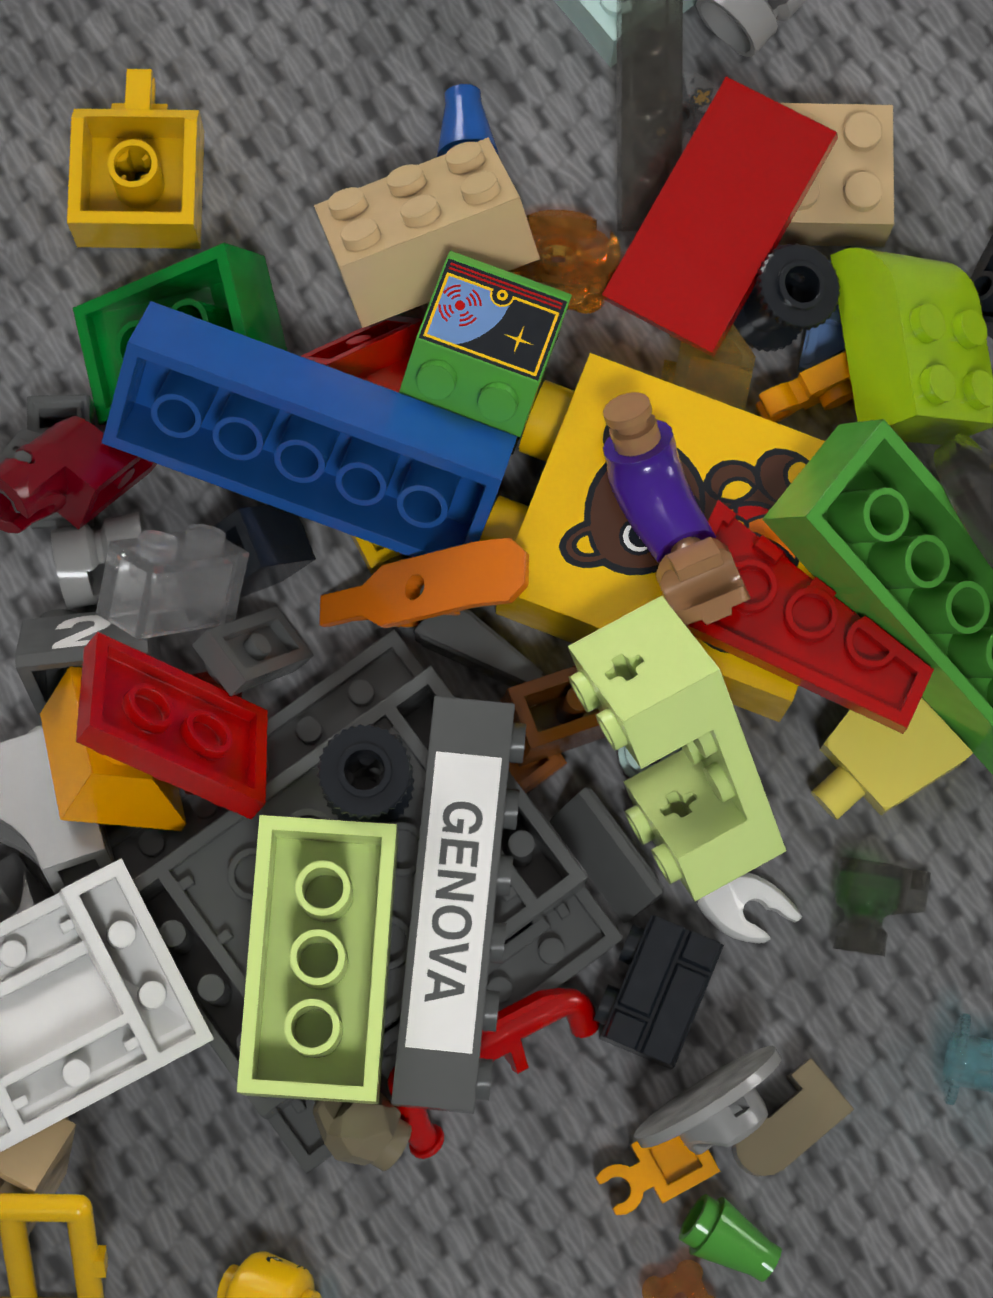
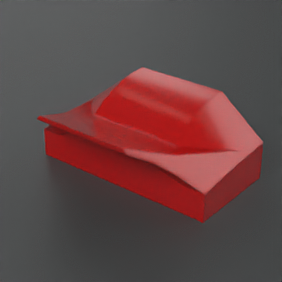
(373, 352)

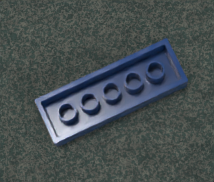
(304, 436)

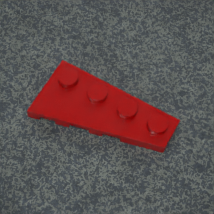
(811, 636)

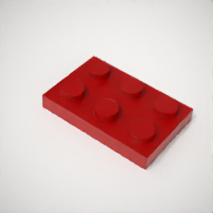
(172, 726)

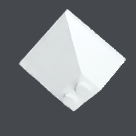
(86, 1002)

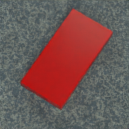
(720, 216)

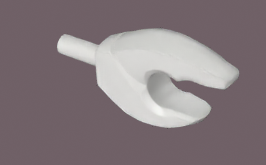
(726, 906)

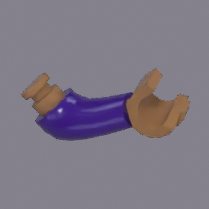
(660, 506)

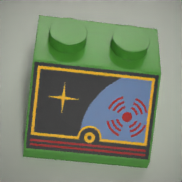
(485, 343)

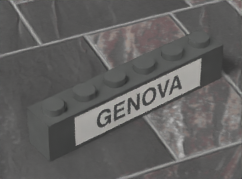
(455, 906)

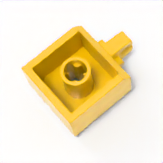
(130, 138)

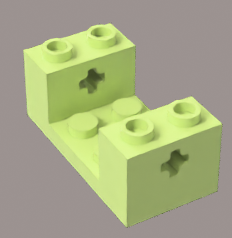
(668, 694)

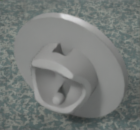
(717, 1108)

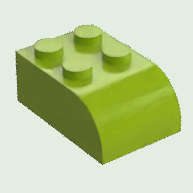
(914, 345)

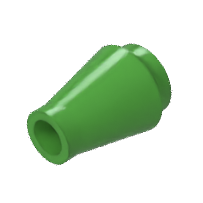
(728, 1238)

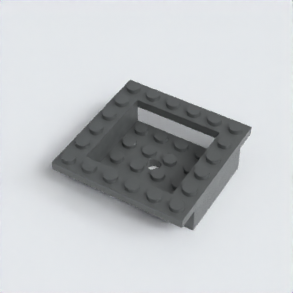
(203, 877)

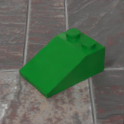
(217, 286)

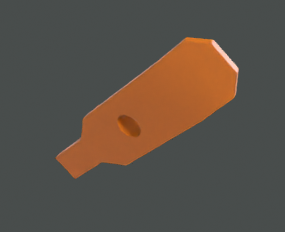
(452, 581)

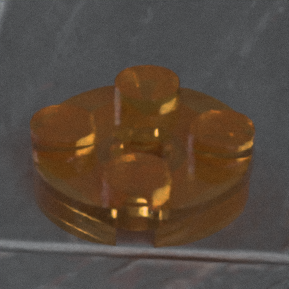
(587, 252)

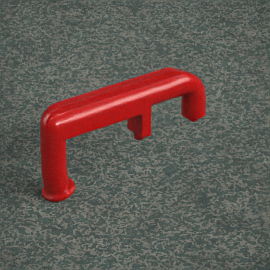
(512, 1026)

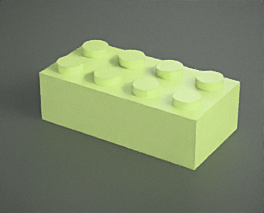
(318, 960)

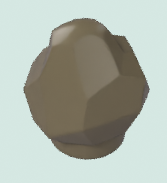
(362, 1131)

